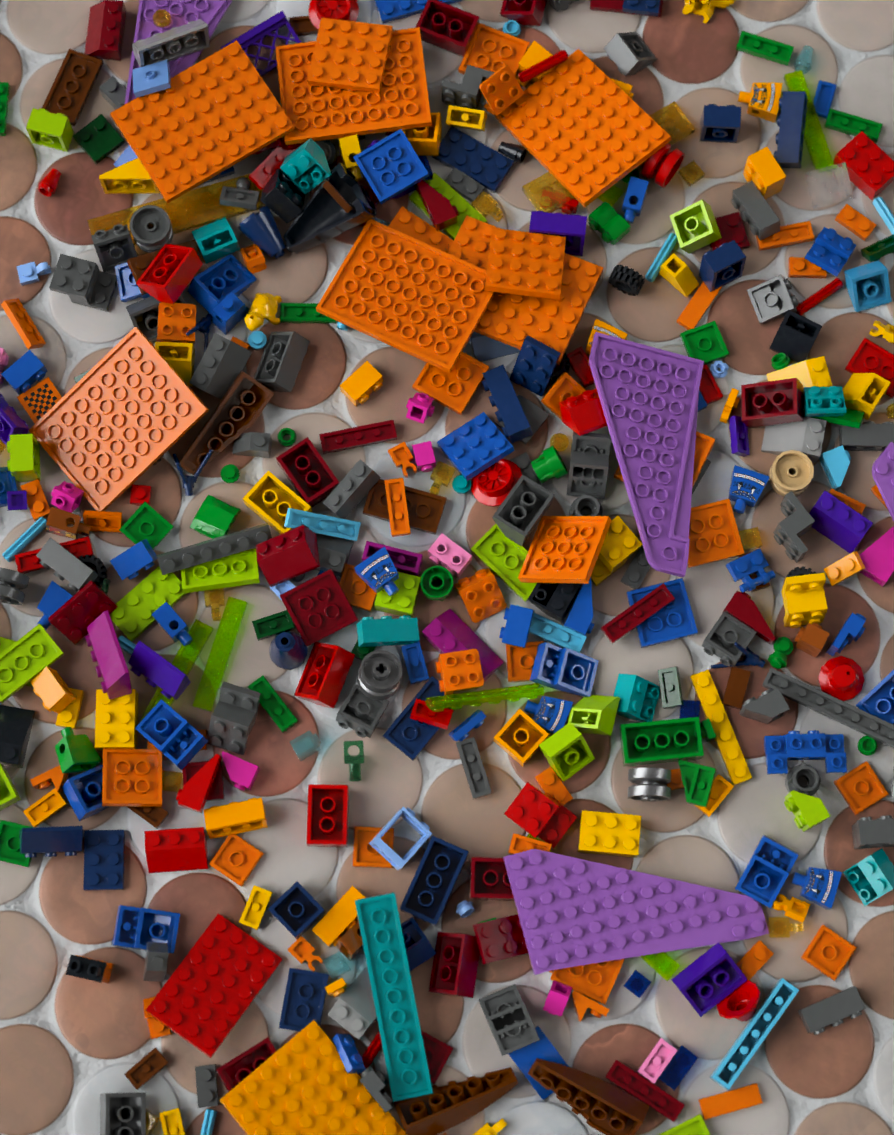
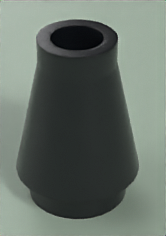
(513, 151)

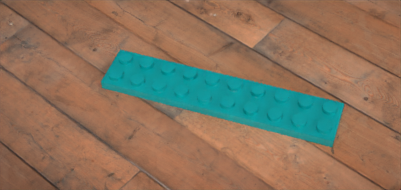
(393, 996)

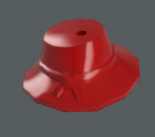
(836, 682)
(740, 1003)

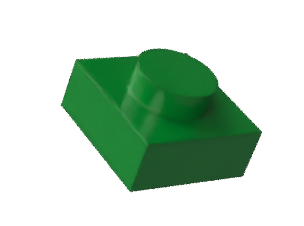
(707, 730)

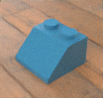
(868, 285)

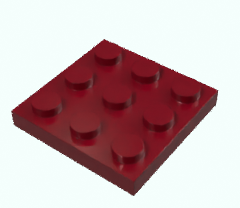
(319, 607)

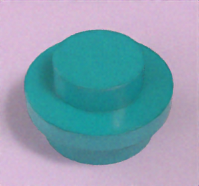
(461, 485)

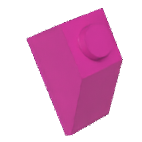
(240, 771)

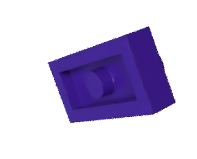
(739, 436)

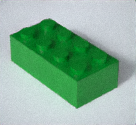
(661, 741)

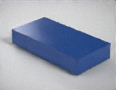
(824, 98)

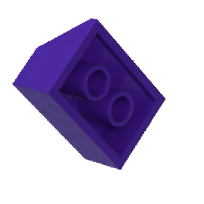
(559, 224)
(10, 422)
(839, 522)
(158, 671)
(709, 979)

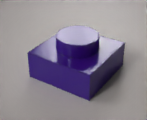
(16, 500)

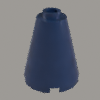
(264, 232)
(288, 650)

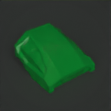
(214, 518)

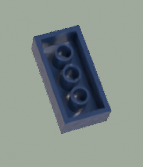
(434, 881)

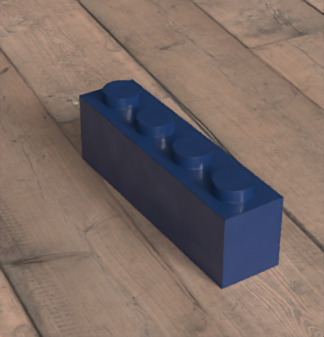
(791, 129)
(507, 403)

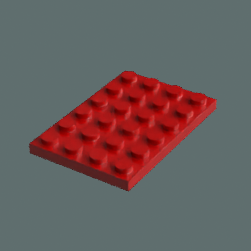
(214, 985)

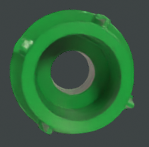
(549, 465)
(432, 592)

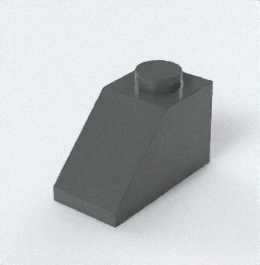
(253, 444)
(155, 961)

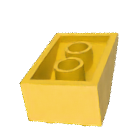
(128, 179)
(809, 372)

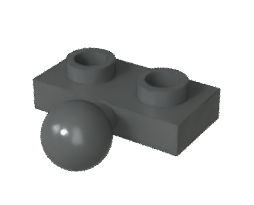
(240, 196)

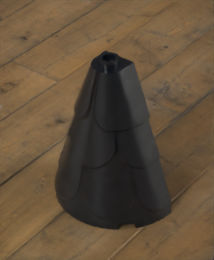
(325, 217)

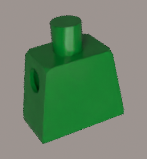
(76, 752)

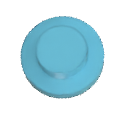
(512, 28)
(257, 340)

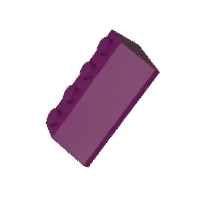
(450, 634)
(108, 657)

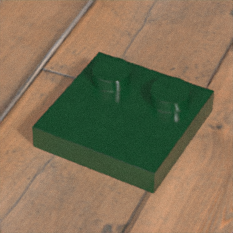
(98, 139)

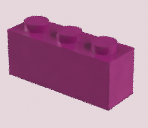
(403, 560)

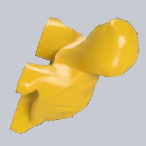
(705, 7)
(262, 307)

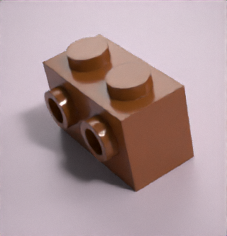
(811, 639)

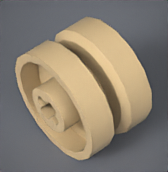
(795, 463)

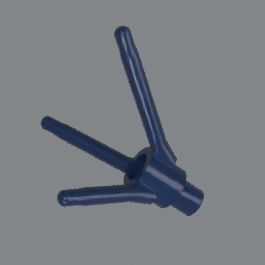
(203, 326)
(188, 481)
(749, 659)

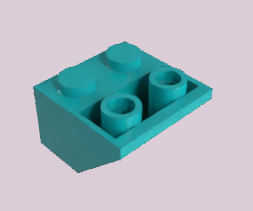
(307, 166)
(216, 240)
(823, 401)
(637, 697)
(871, 876)

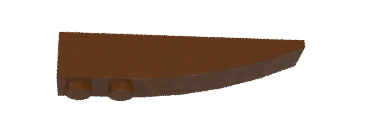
(228, 421)
(453, 1102)
(599, 1102)

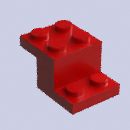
(540, 815)

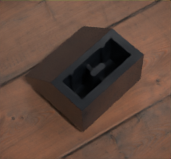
(283, 196)
(795, 336)
(554, 598)

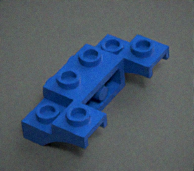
(805, 747)

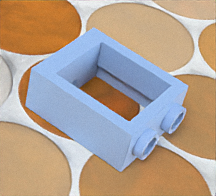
(391, 856)

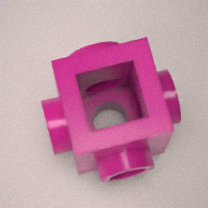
(420, 407)
(66, 496)

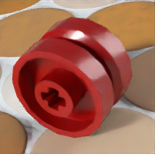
(663, 165)

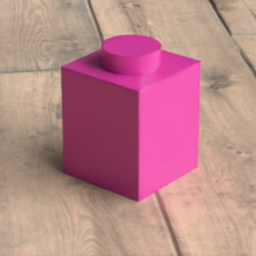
(424, 456)
(557, 998)

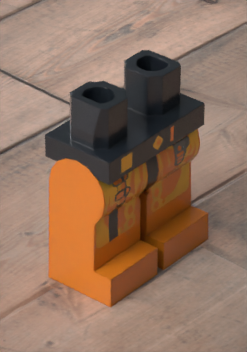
(89, 969)

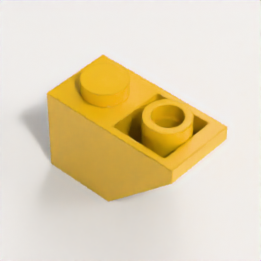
(679, 275)

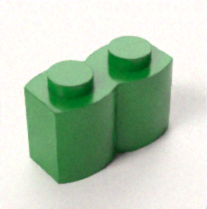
(608, 223)

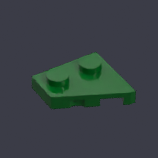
(697, 782)

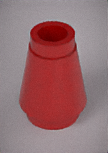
(49, 183)

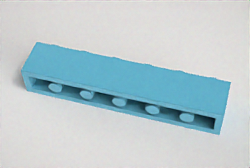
(754, 1034)

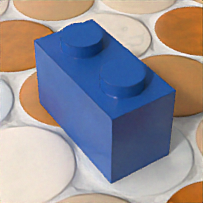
(24, 372)
(134, 559)
(517, 626)

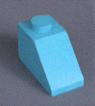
(835, 464)

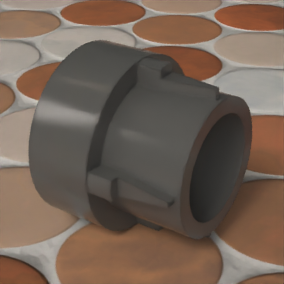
(586, 502)
(803, 771)

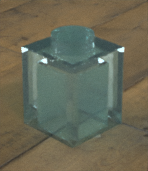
(305, 745)
(336, 965)

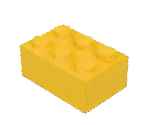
(271, 501)
(116, 721)
(609, 834)

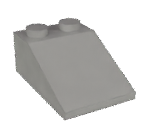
(798, 436)
(356, 1007)

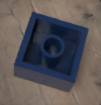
(720, 123)
(722, 265)
(297, 910)

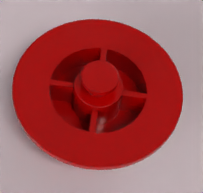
(333, 9)
(495, 482)

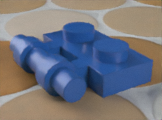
(747, 565)

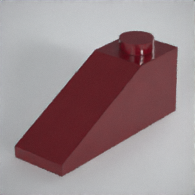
(437, 206)
(746, 611)

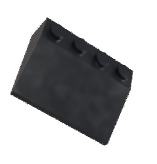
(14, 734)

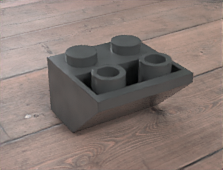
(766, 708)

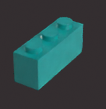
(387, 631)

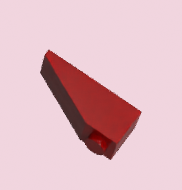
(197, 789)

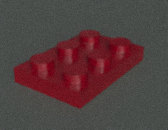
(81, 611)
(500, 939)

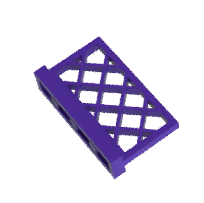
(259, 32)

